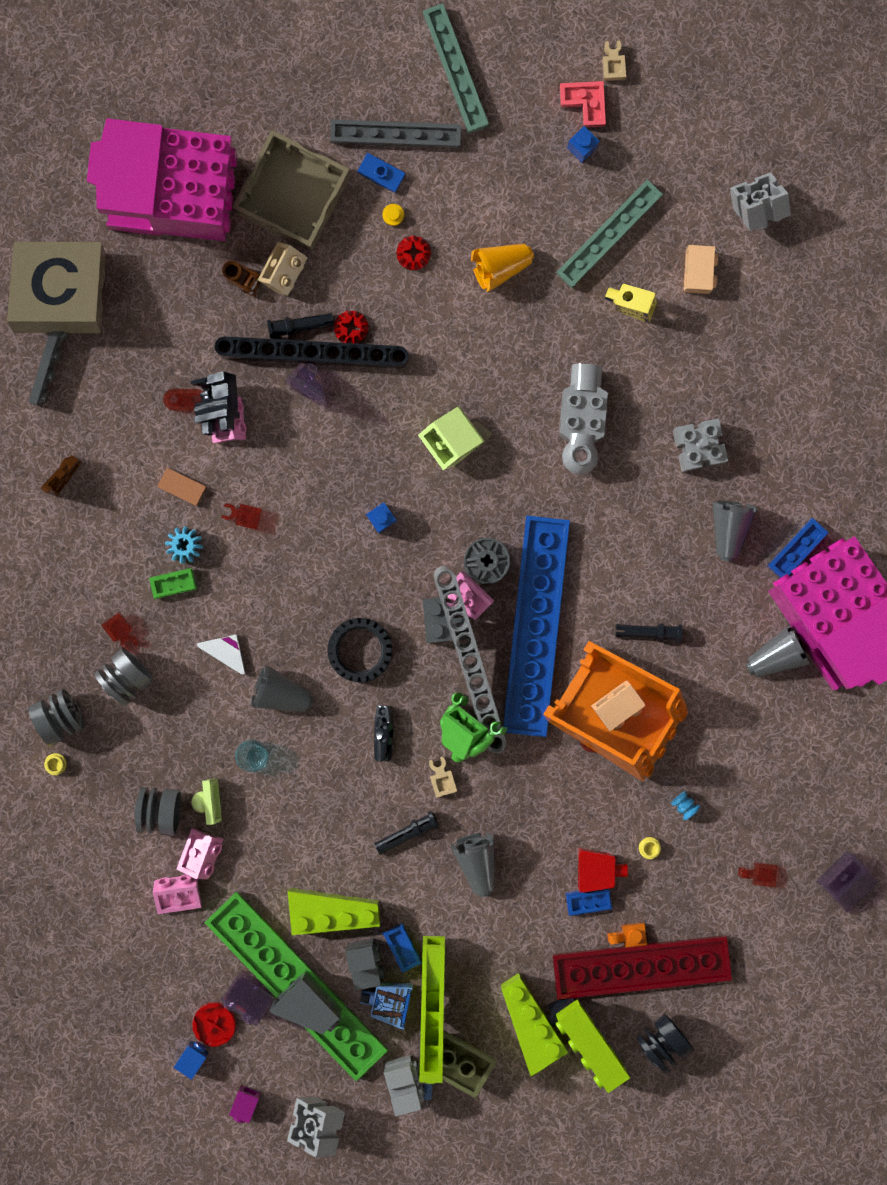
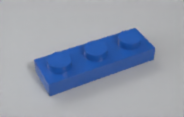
(797, 548)

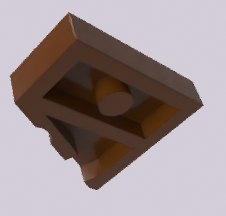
(61, 476)

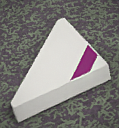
(225, 650)

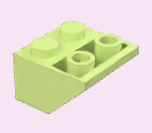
(451, 438)

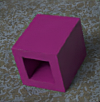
(244, 1104)

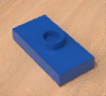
(381, 173)
(588, 902)
(402, 947)

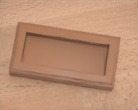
(182, 486)

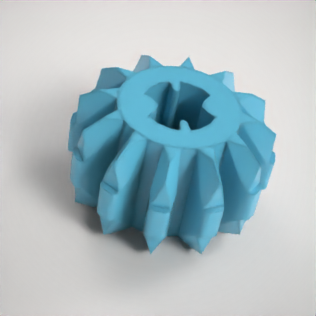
(191, 547)

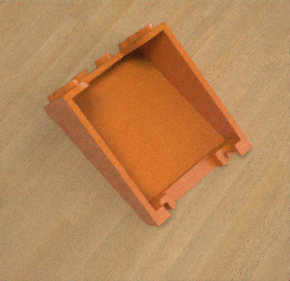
(641, 737)

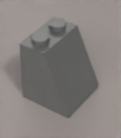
(307, 1005)

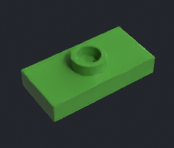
(173, 583)

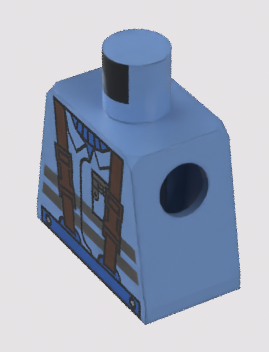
(389, 1002)

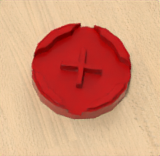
(214, 1024)

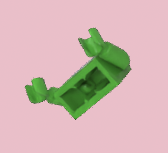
(464, 733)

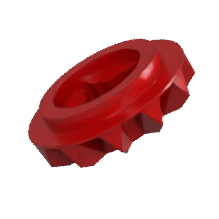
(421, 259)
(355, 336)

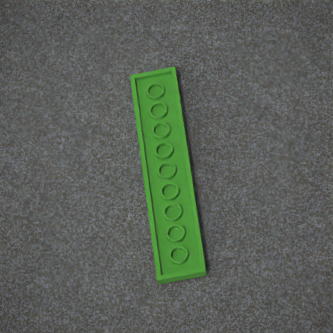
(278, 967)

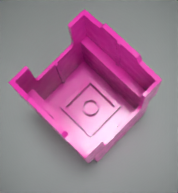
(163, 180)
(839, 613)

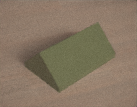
(465, 1065)

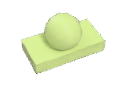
(208, 801)

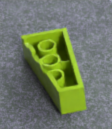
(328, 912)
(536, 1036)
(593, 1047)

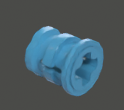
(685, 805)

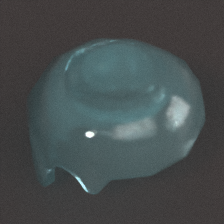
(245, 753)

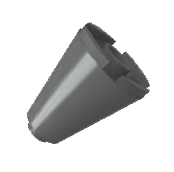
(731, 527)
(778, 655)
(280, 693)
(477, 861)

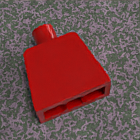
(598, 870)

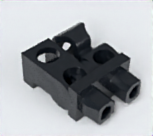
(217, 403)

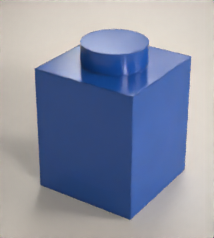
(583, 144)
(381, 518)
(191, 1059)

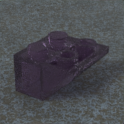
(847, 881)
(247, 998)

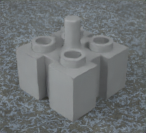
(760, 201)
(700, 445)
(404, 1085)
(316, 1126)

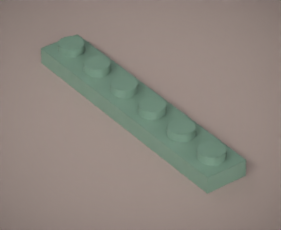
(455, 68)
(609, 233)

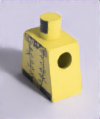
(641, 304)

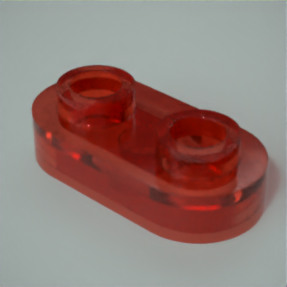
(184, 400)

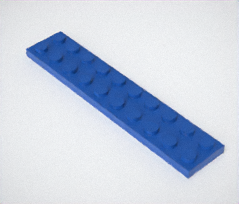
(536, 625)

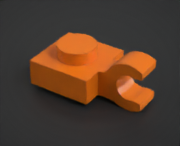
(631, 935)

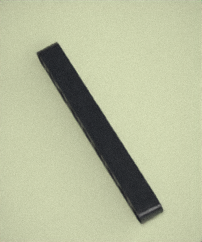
(302, 347)

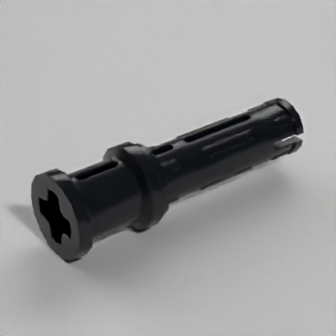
(289, 326)
(661, 632)
(418, 830)

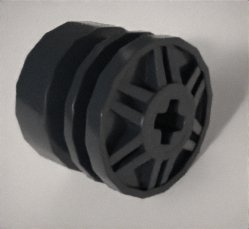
(665, 1044)

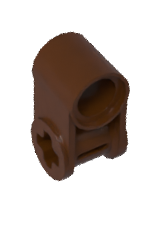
(245, 280)

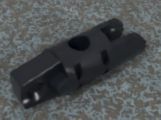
(383, 733)

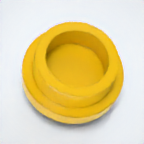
(393, 214)

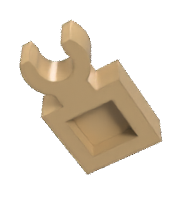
(613, 65)
(443, 780)

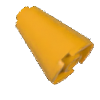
(500, 263)

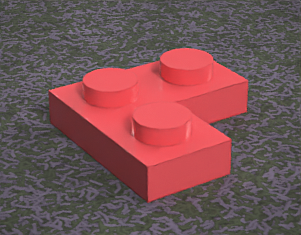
(589, 97)

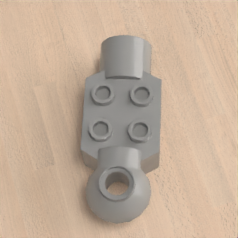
(583, 417)

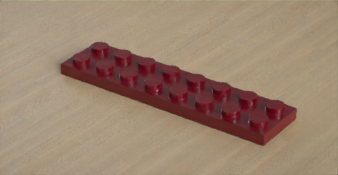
(642, 967)

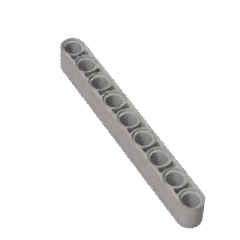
(468, 649)

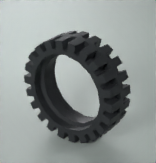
(343, 629)

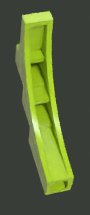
(432, 1010)

